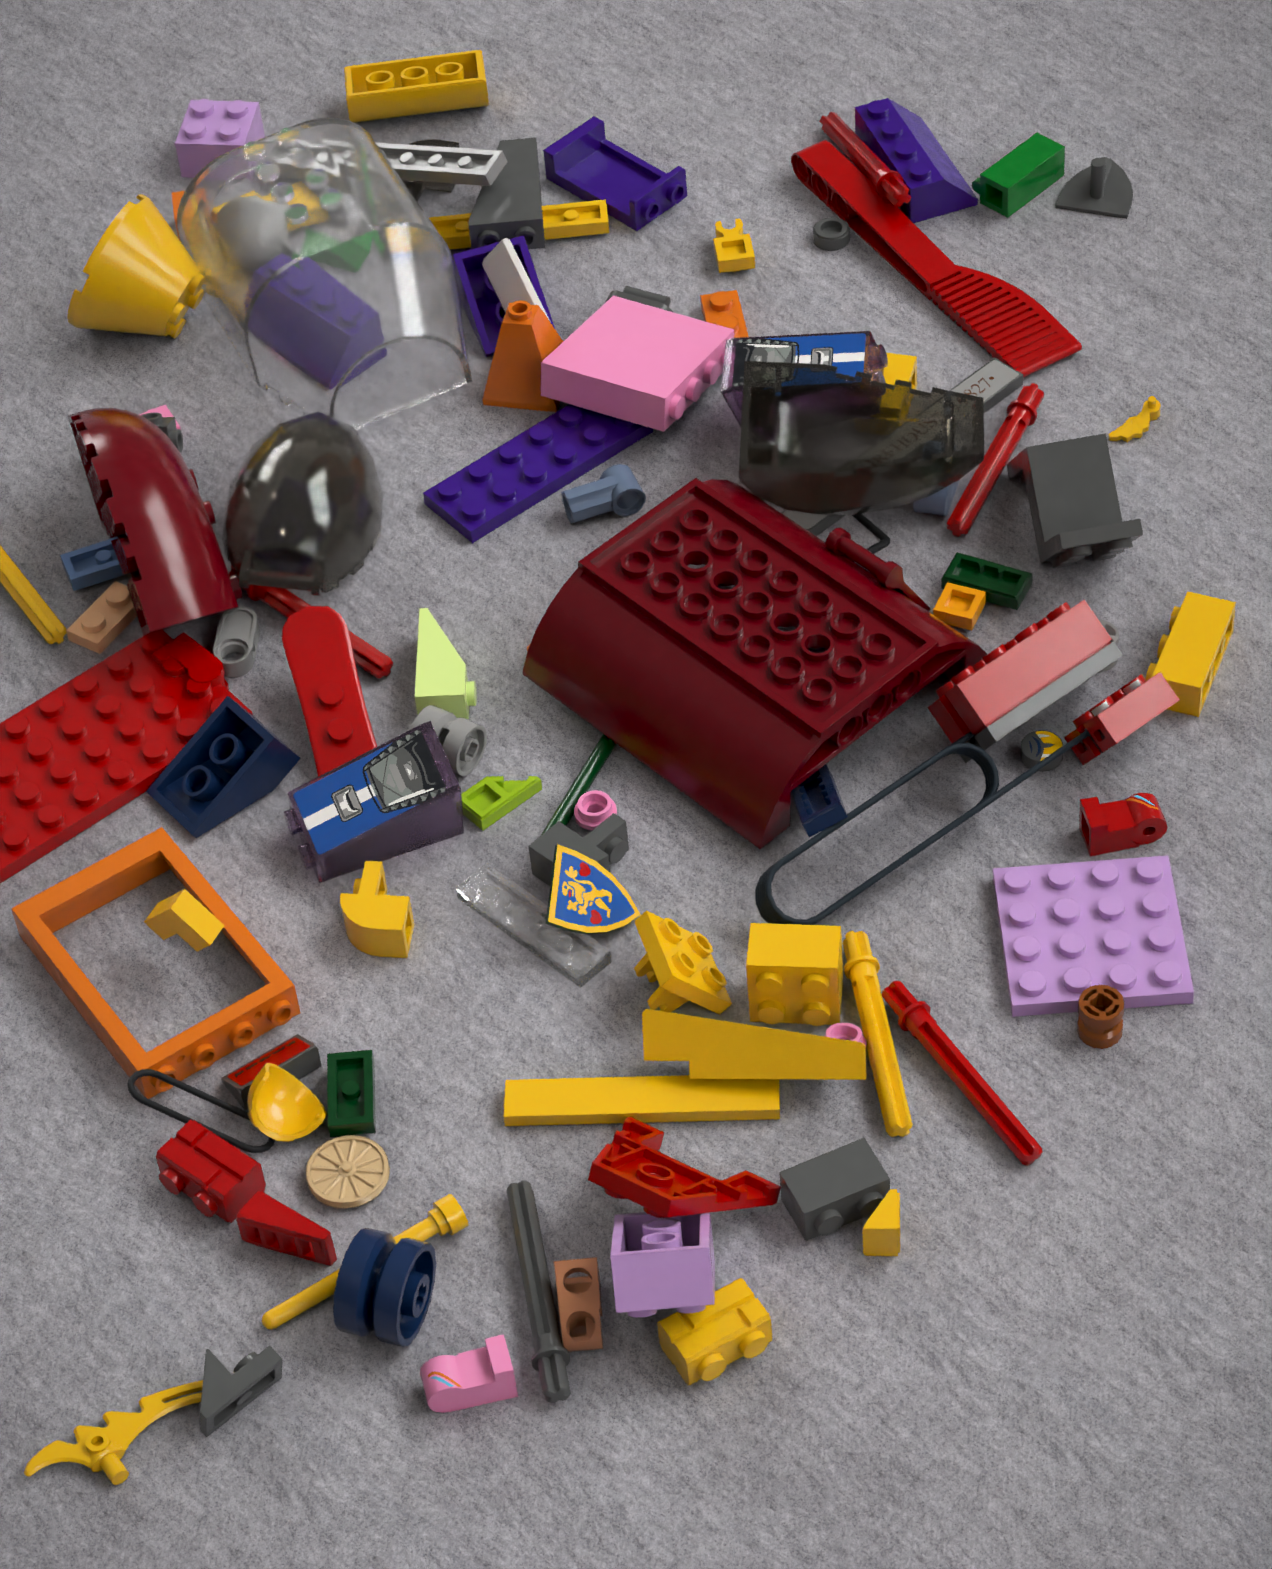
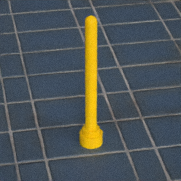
(444, 1218)

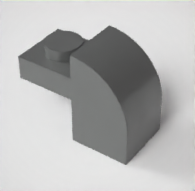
(604, 844)

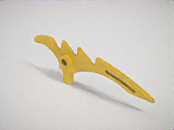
(104, 1446)

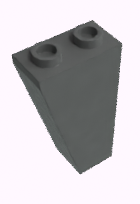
(513, 200)

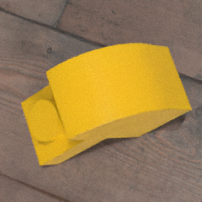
(377, 921)

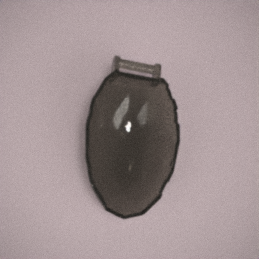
(303, 506)

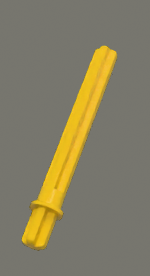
(30, 601)
(862, 971)

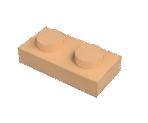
(103, 619)

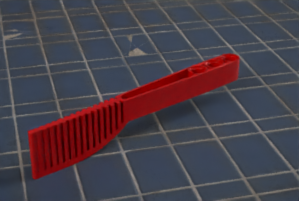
(986, 307)

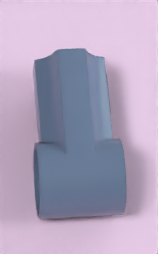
(614, 492)

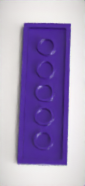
(529, 469)

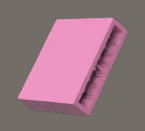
(636, 363)

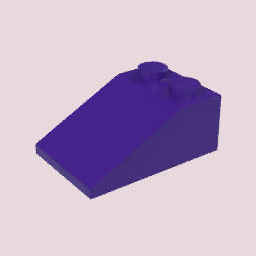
(479, 296)

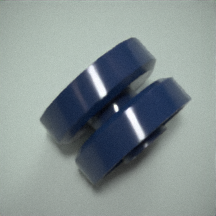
(384, 1287)

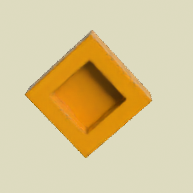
(960, 606)

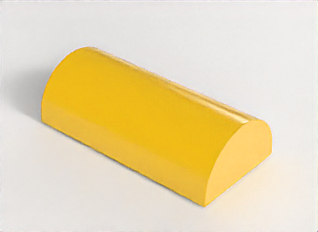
(416, 86)

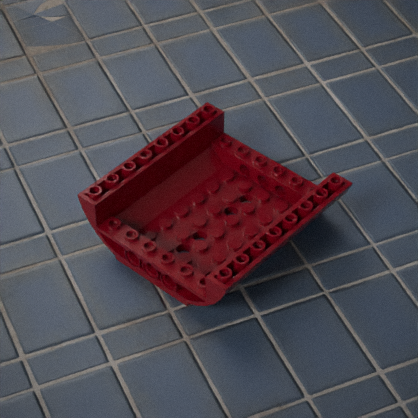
(703, 675)

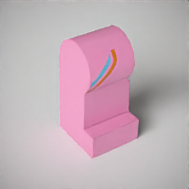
(469, 1378)

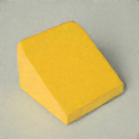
(882, 1228)

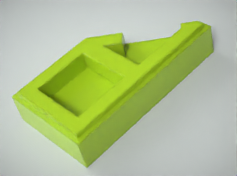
(495, 798)

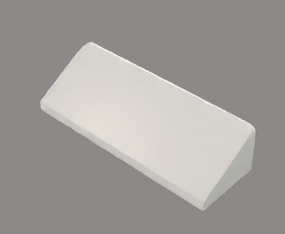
(509, 276)

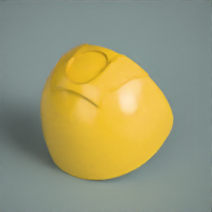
(283, 1105)

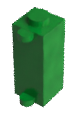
(1021, 175)

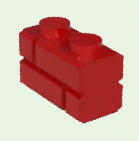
(209, 1171)

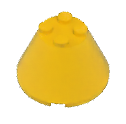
(138, 277)

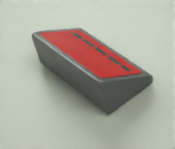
(293, 1055)

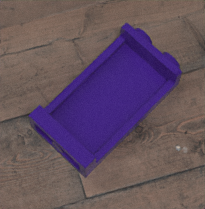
(600, 170)

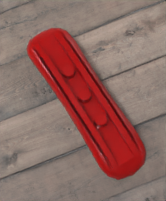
(327, 686)

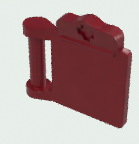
(887, 574)

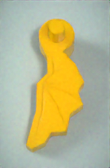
(1137, 424)

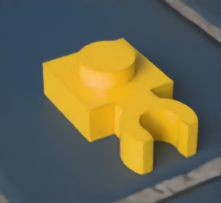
(733, 248)

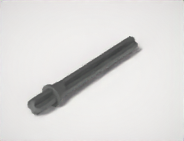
(549, 1355)

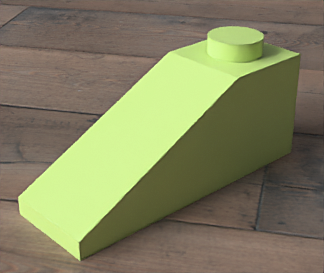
(440, 671)

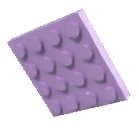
(1091, 928)

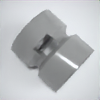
(460, 738)

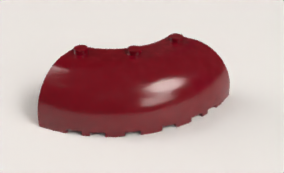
(158, 519)

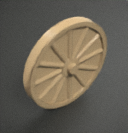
(347, 1171)

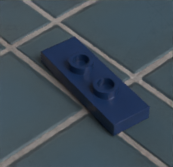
(818, 802)

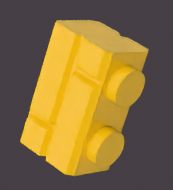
(720, 1334)

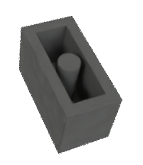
(834, 1189)

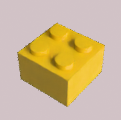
(794, 973)

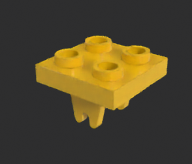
(681, 965)

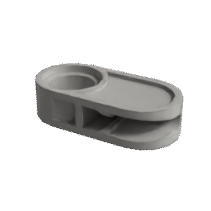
(237, 633)

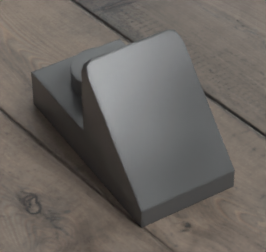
(227, 1393)

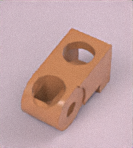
(579, 1304)

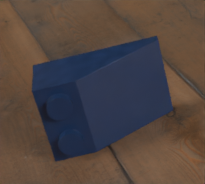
(222, 769)

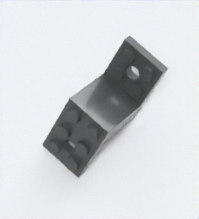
(1074, 500)

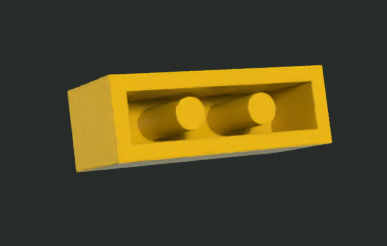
(1194, 649)

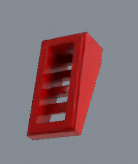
(281, 1229)

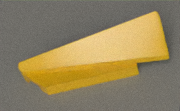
(748, 1051)

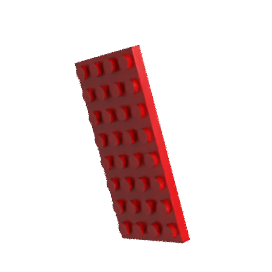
(94, 747)

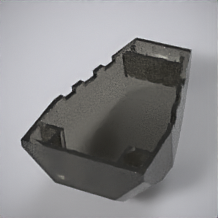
(851, 442)

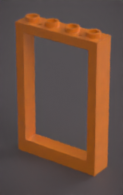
(202, 1043)

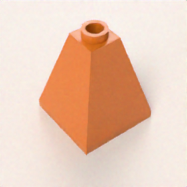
(515, 370)

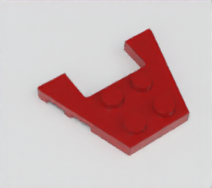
(667, 1187)

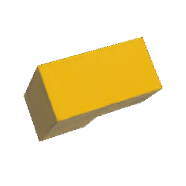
(187, 918)

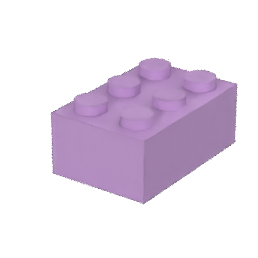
(662, 1263)

